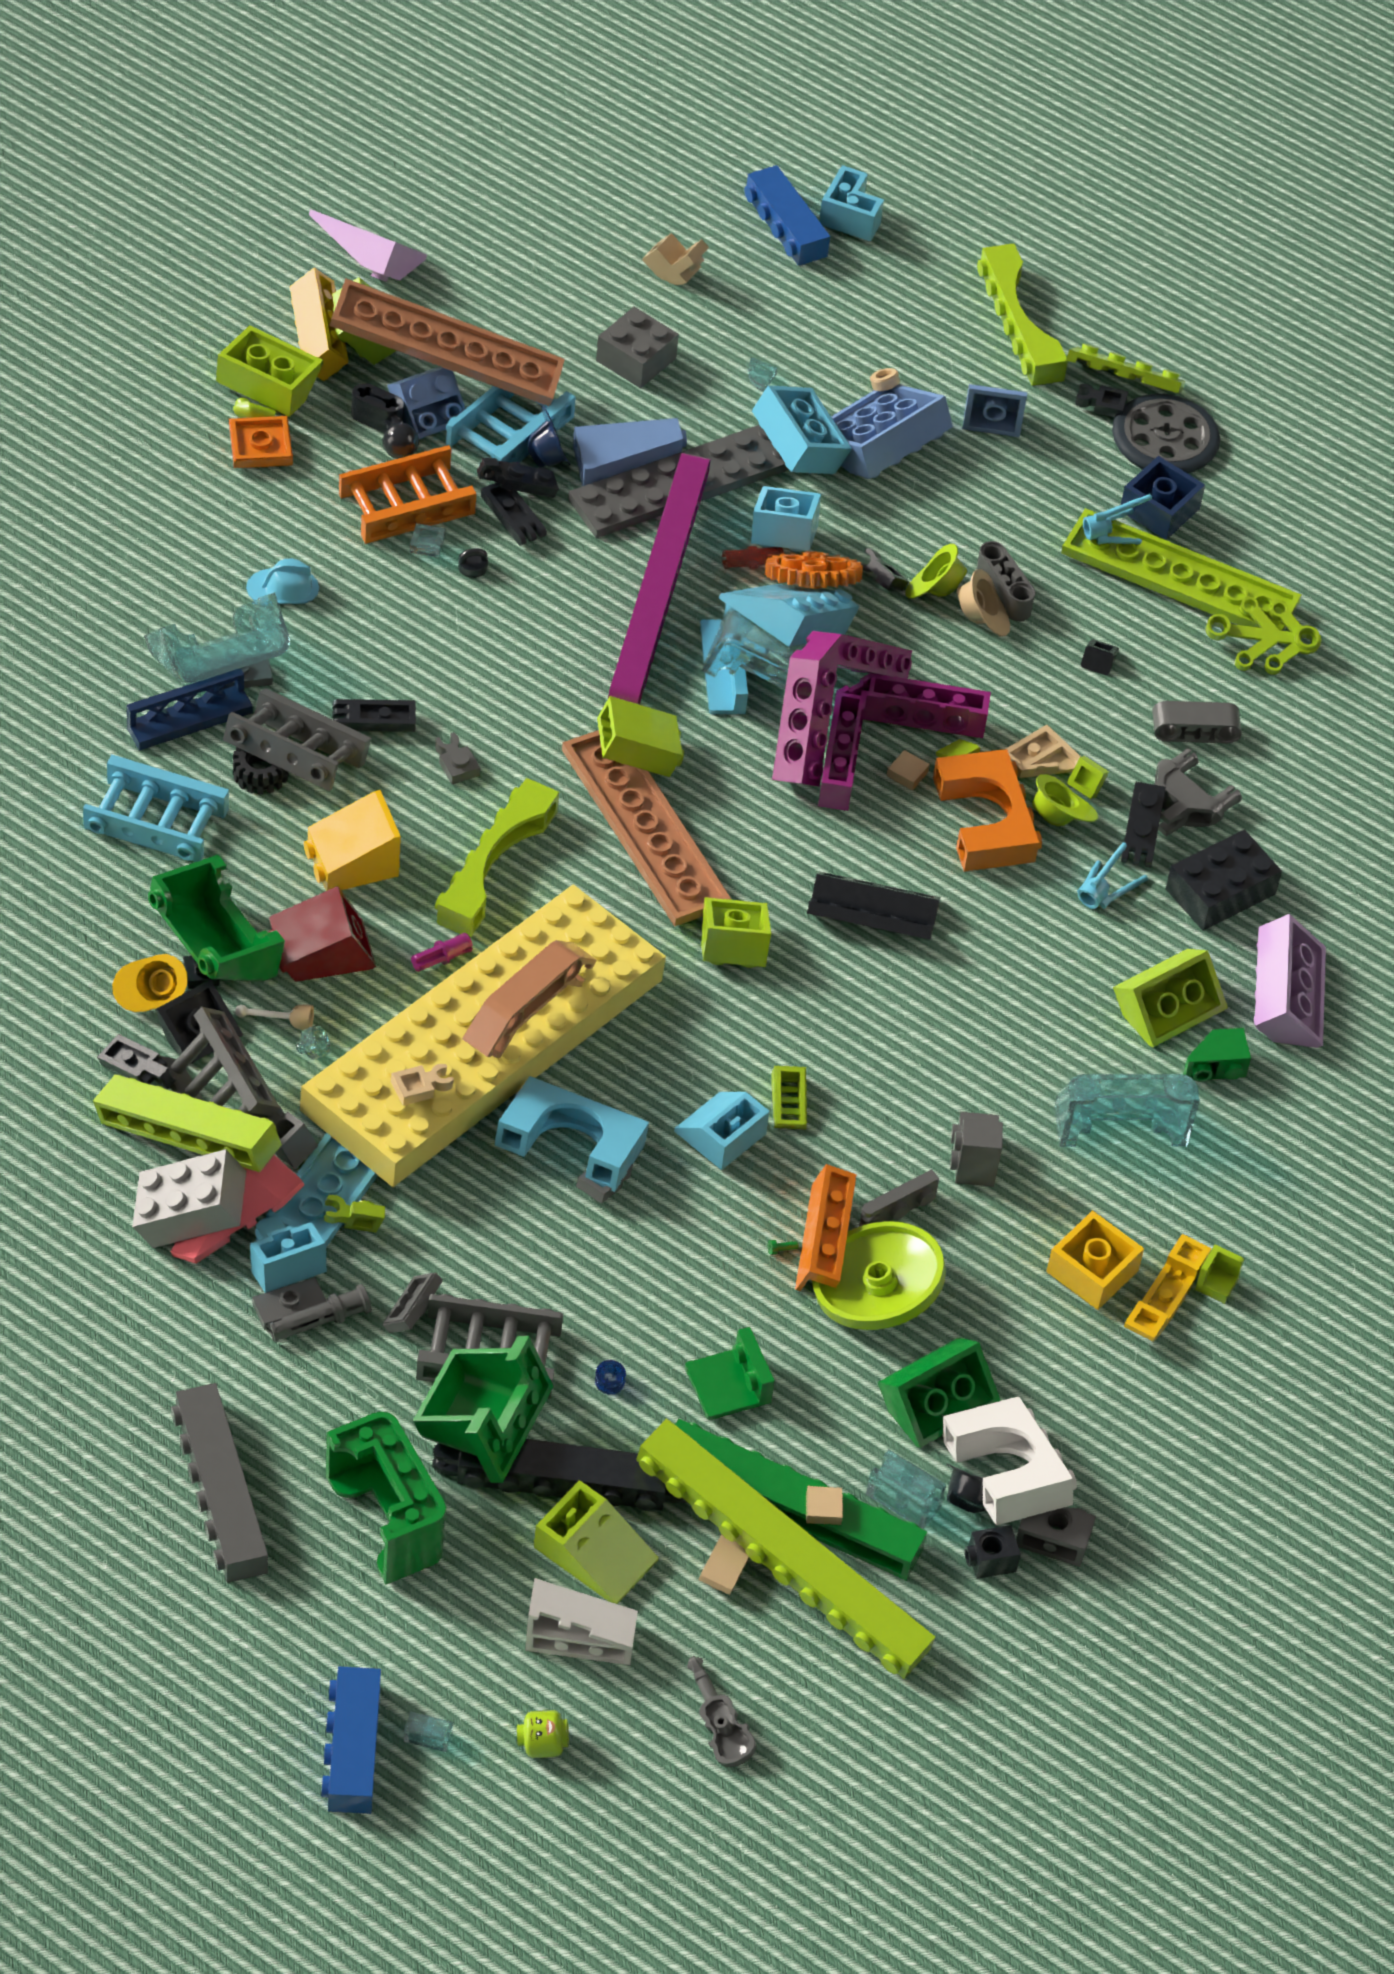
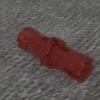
(750, 557)

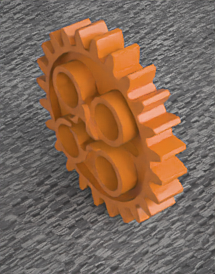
(813, 569)

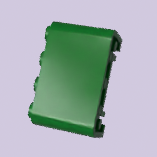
(380, 1459)

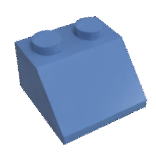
(994, 410)

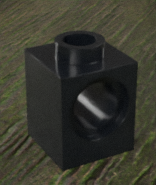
(998, 1540)

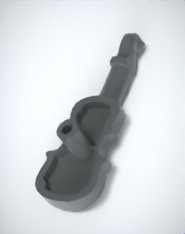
(731, 1740)

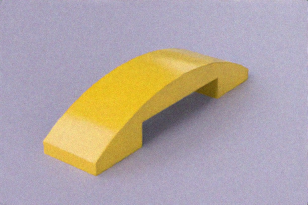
(1168, 1289)

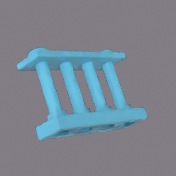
(515, 448)
(162, 785)

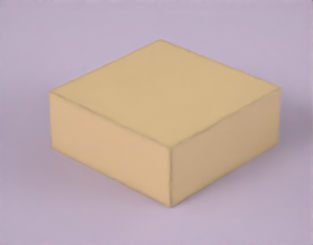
(908, 770)
(824, 1505)

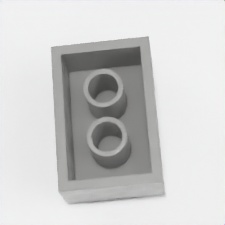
(189, 1198)

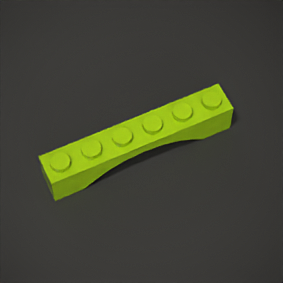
(1039, 353)
(526, 815)

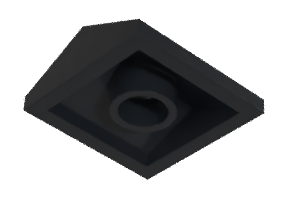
(179, 1020)

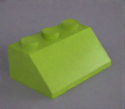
(268, 370)
(1171, 996)

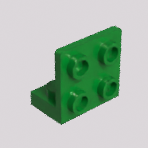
(732, 1378)

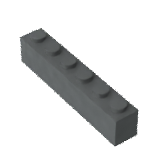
(220, 1482)

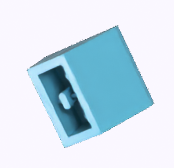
(725, 1127)

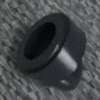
(473, 562)

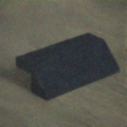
(874, 905)

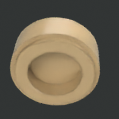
(884, 379)

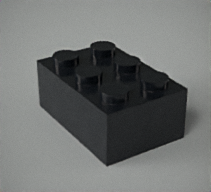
(1223, 880)

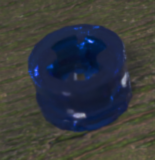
(614, 1368)

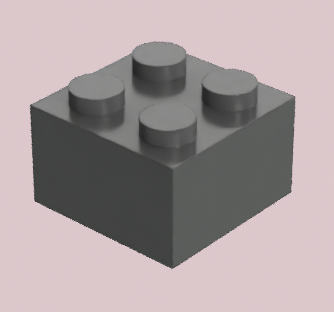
(637, 347)

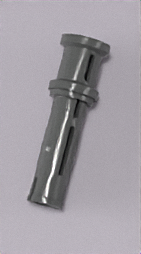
(335, 1309)

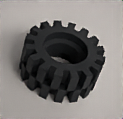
(256, 778)

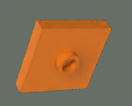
(260, 442)

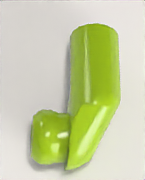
(245, 409)

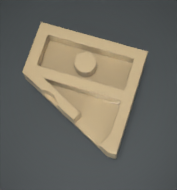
(1043, 754)

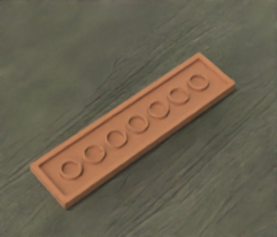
(447, 342)
(647, 830)

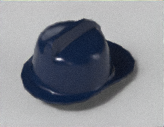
(545, 444)

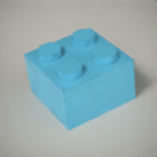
(785, 518)

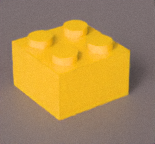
(1095, 1260)

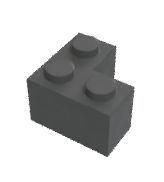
(976, 1148)

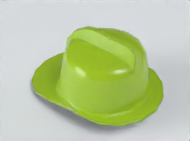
(940, 575)
(1059, 804)

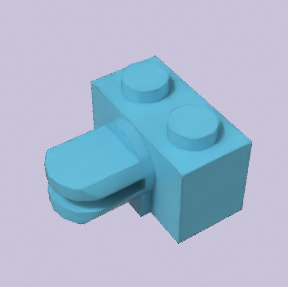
(286, 1253)

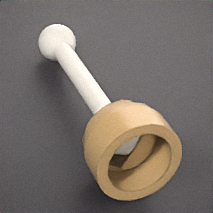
(299, 1017)

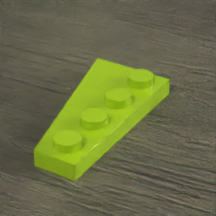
(1167, 380)

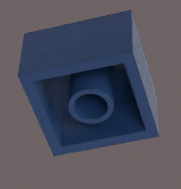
(1173, 501)

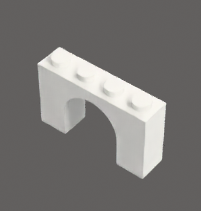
(1011, 1429)

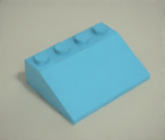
(794, 611)

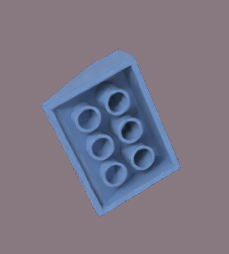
(889, 427)

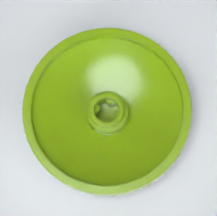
(886, 1277)

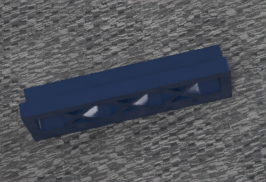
(187, 714)

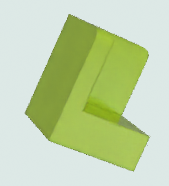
(1219, 1274)

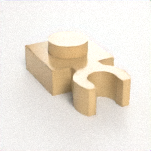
(417, 1085)

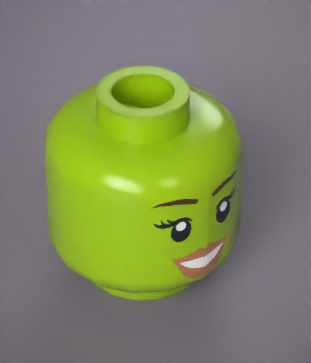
(543, 1734)

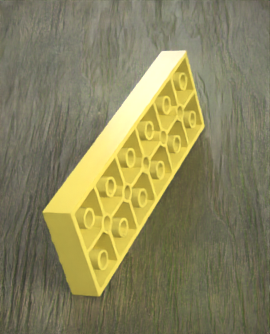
(355, 1093)

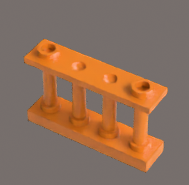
(403, 517)

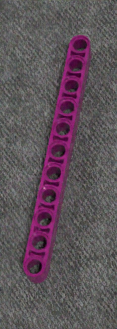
(660, 578)

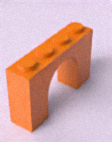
(994, 778)

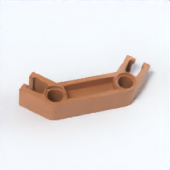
(525, 995)

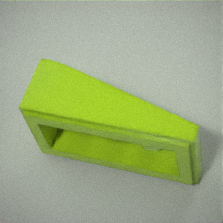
(789, 1074)

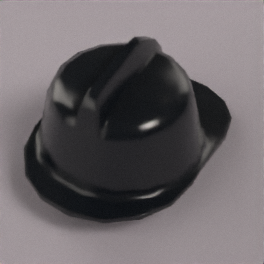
(965, 1491)

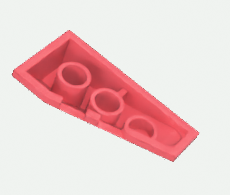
(262, 1191)

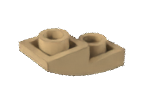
(724, 1565)

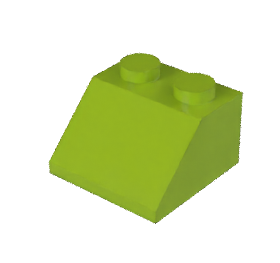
(735, 932)

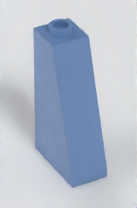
(619, 447)

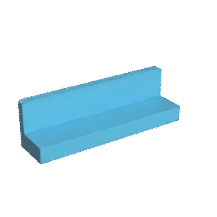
(726, 691)

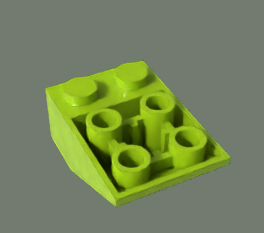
(594, 1543)

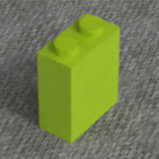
(640, 736)

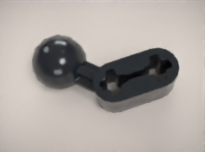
(384, 413)

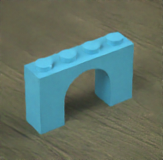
(546, 1106)

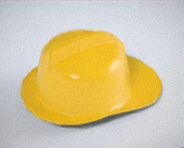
(149, 983)

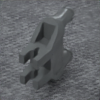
(1184, 800)

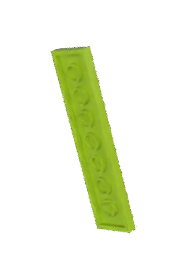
(1178, 573)

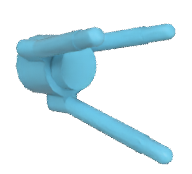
(1100, 523)
(1095, 889)

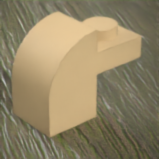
(673, 262)

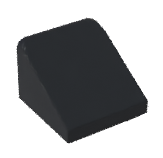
(1099, 657)

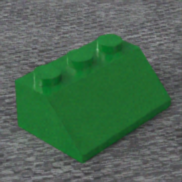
(937, 1386)

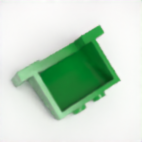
(486, 1403)

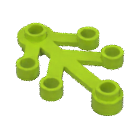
(1267, 634)

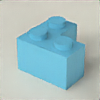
(849, 207)

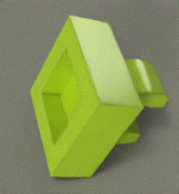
(1087, 777)

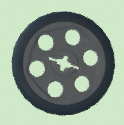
(1183, 411)

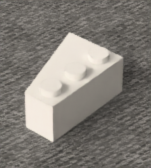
(579, 1625)

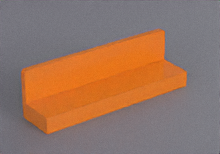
(826, 1227)

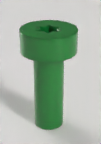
(774, 1247)

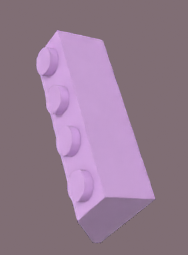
(1290, 983)

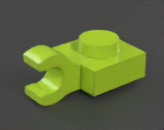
(357, 1216)

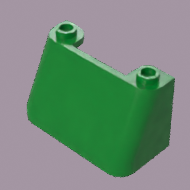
(212, 926)

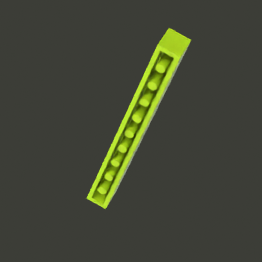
(785, 1549)

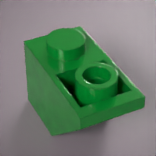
(1220, 1056)

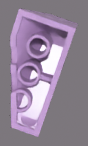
(370, 250)

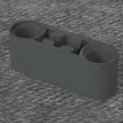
(1009, 581)
(1196, 722)

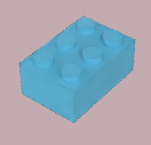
(801, 430)

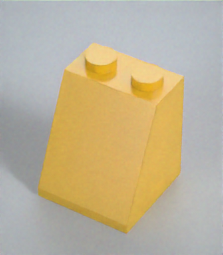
(355, 844)

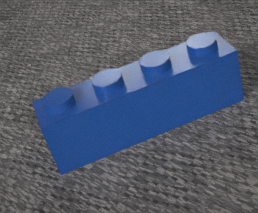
(787, 215)
(354, 1740)

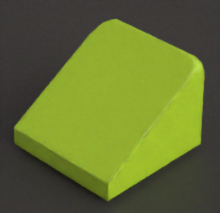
(958, 747)

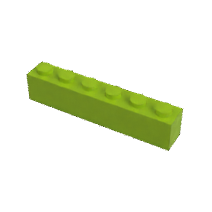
(186, 1121)

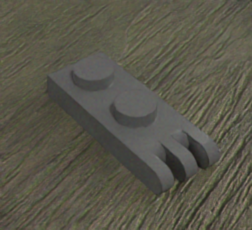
(901, 1200)

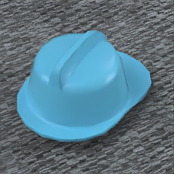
(288, 579)

